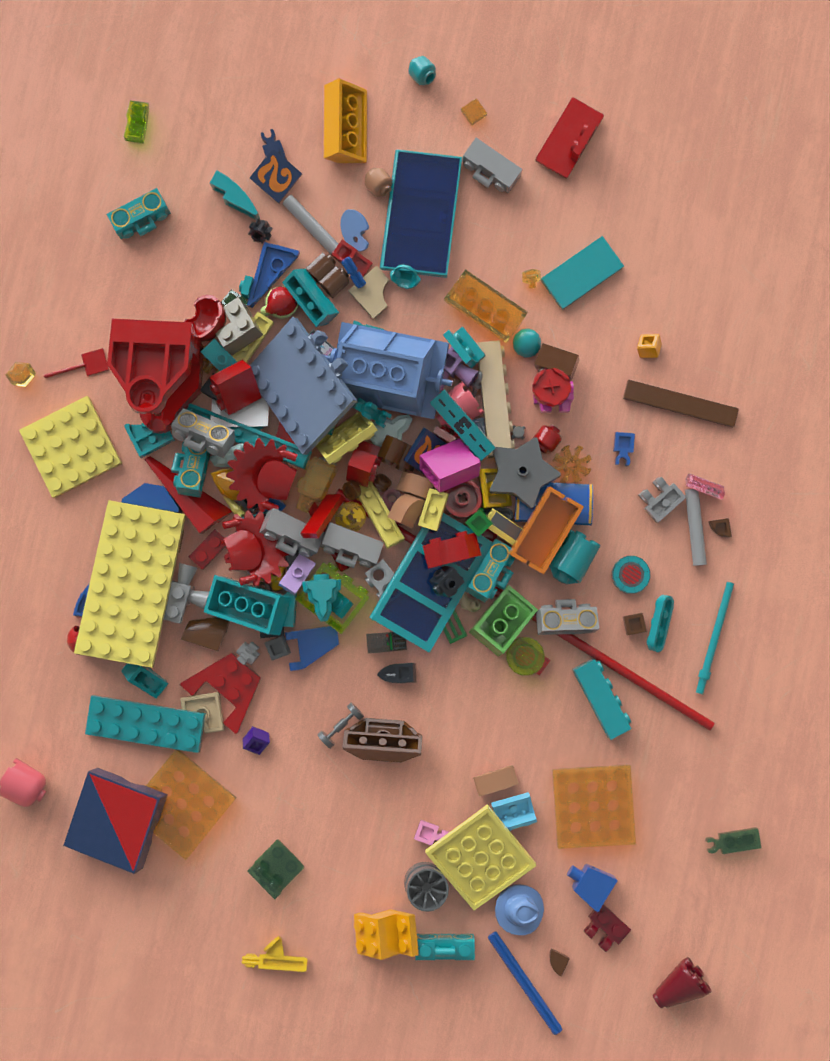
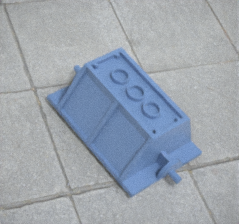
(392, 368)

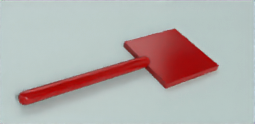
(92, 361)

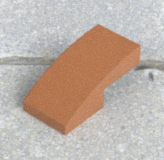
(495, 780)

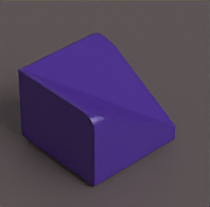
(256, 740)

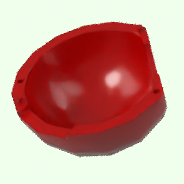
(208, 317)

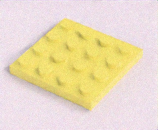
(70, 447)
(480, 857)

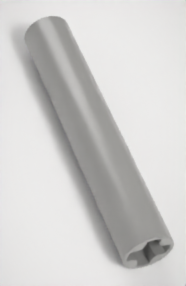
(310, 224)
(695, 527)

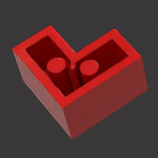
(364, 464)

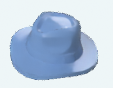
(519, 909)

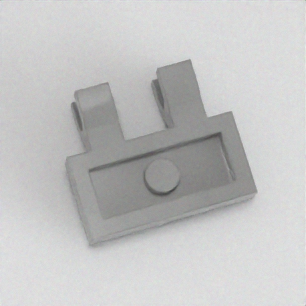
(663, 503)

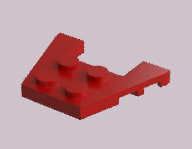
(231, 680)

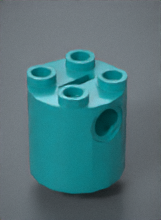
(573, 558)

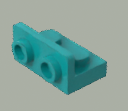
(465, 346)

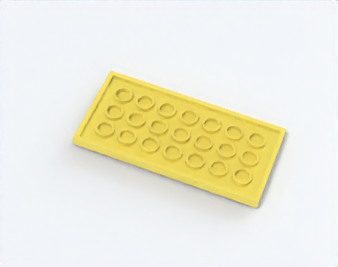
(130, 584)

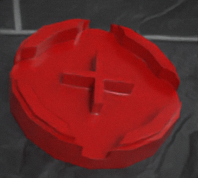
(551, 387)

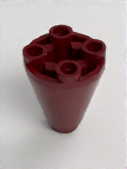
(682, 985)

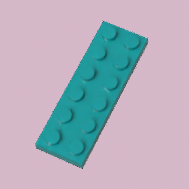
(145, 723)

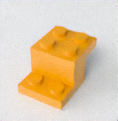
(386, 934)

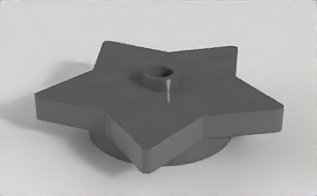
(527, 485)

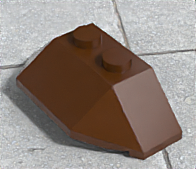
(382, 740)

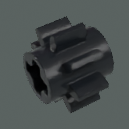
(260, 231)

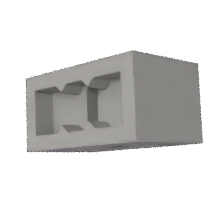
(380, 585)

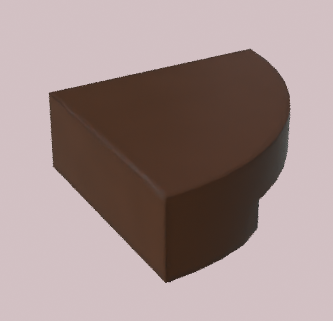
(721, 527)
(558, 961)

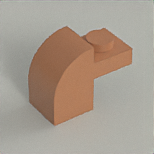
(414, 485)
(407, 509)

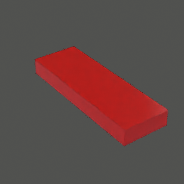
(322, 516)

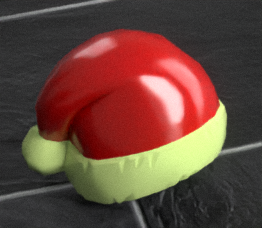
(279, 303)

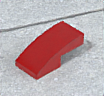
(346, 250)

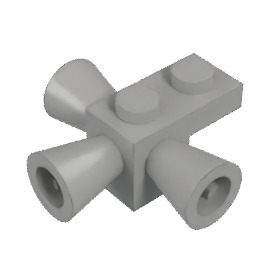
(183, 594)

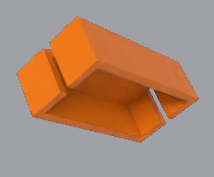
(546, 530)

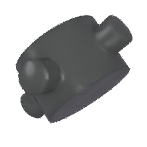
(518, 432)

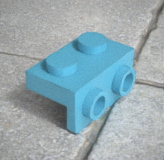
(515, 811)

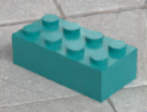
(247, 605)

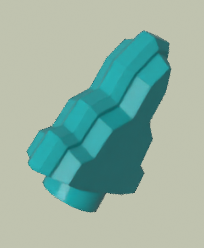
(322, 593)

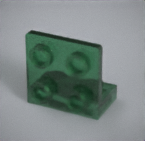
(275, 868)

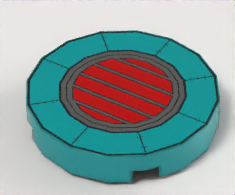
(631, 574)

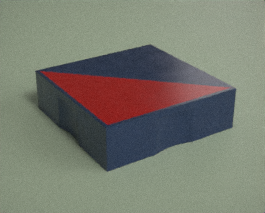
(115, 820)

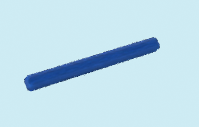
(525, 983)

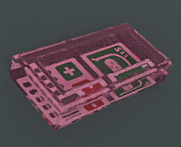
(705, 486)

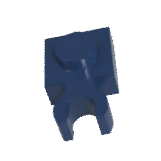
(272, 144)

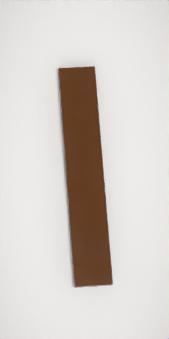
(681, 403)

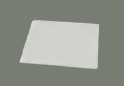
(252, 415)

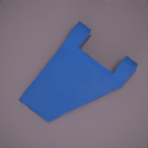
(312, 644)

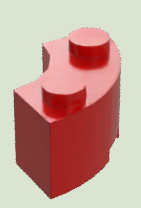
(451, 550)

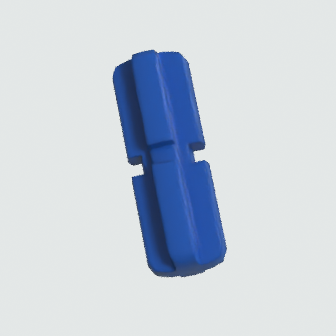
(351, 269)

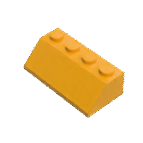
(345, 122)

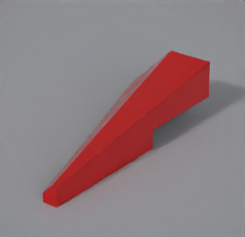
(202, 511)

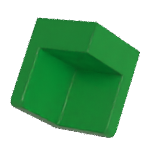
(479, 522)

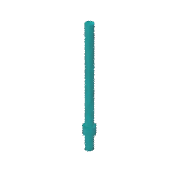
(705, 673)

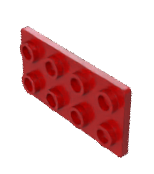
(569, 137)

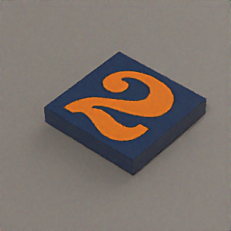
(275, 175)
(425, 442)

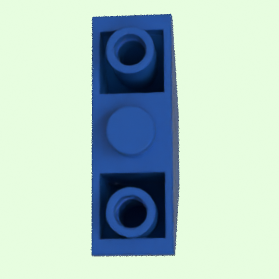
(153, 497)

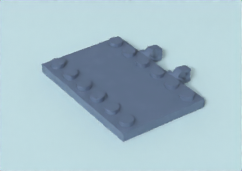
(302, 384)

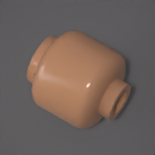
(378, 182)

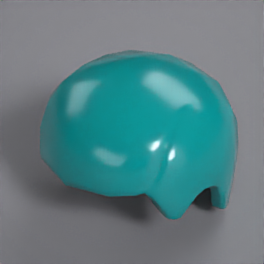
(527, 343)

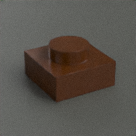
(634, 624)

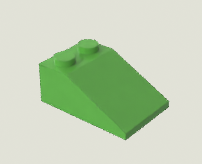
(503, 621)

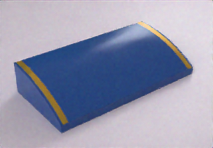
(578, 492)

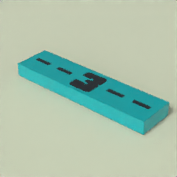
(462, 425)

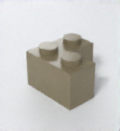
(241, 329)

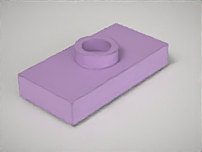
(297, 574)

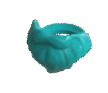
(405, 280)

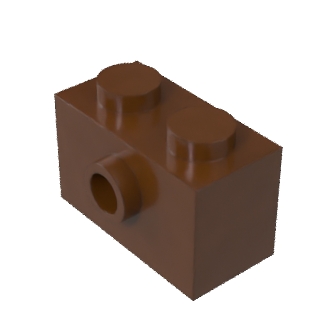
(553, 357)

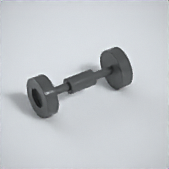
(326, 739)

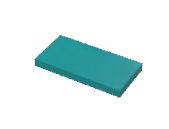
(582, 272)

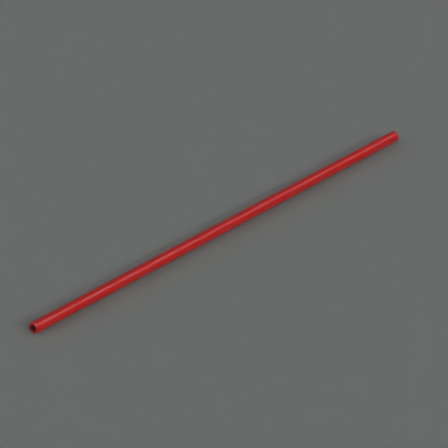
(599, 656)

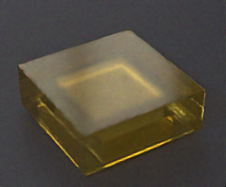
(473, 111)

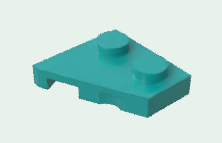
(146, 440)

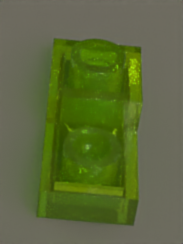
(137, 121)

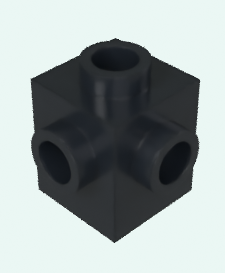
(446, 581)

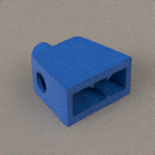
(592, 884)

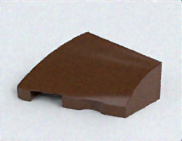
(206, 632)

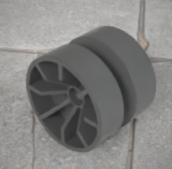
(426, 886)

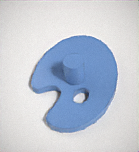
(354, 225)

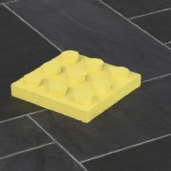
(346, 437)

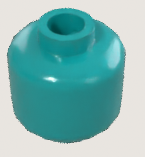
(422, 70)

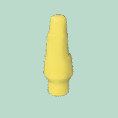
(236, 509)

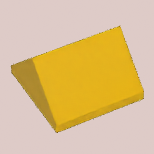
(489, 500)

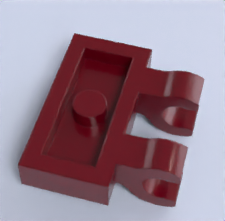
(613, 927)

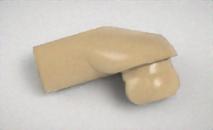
(469, 604)

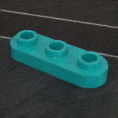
(660, 623)

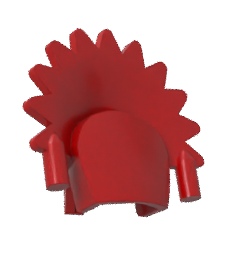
(262, 474)
(251, 550)

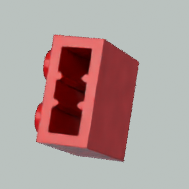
(235, 387)

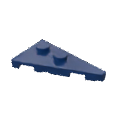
(271, 265)

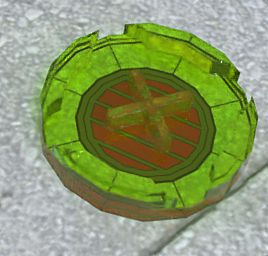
(525, 656)

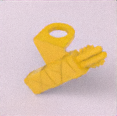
(275, 959)

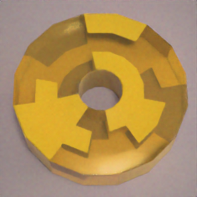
(353, 509)

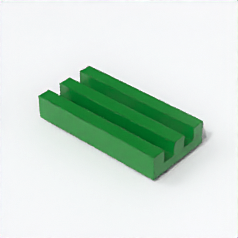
(457, 637)

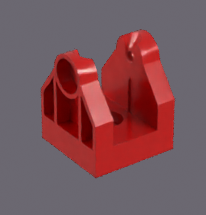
(156, 367)

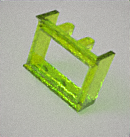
(346, 581)

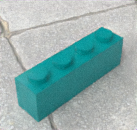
(601, 698)

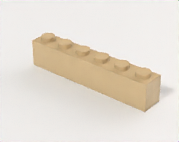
(494, 395)

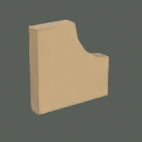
(371, 294)
(208, 704)

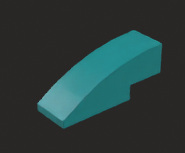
(233, 195)

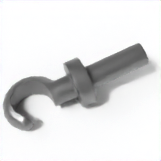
(476, 385)

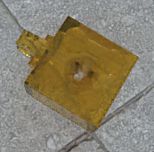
(315, 483)

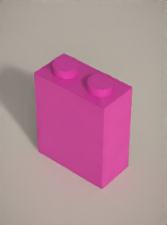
(449, 465)

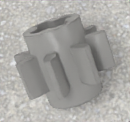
(248, 653)

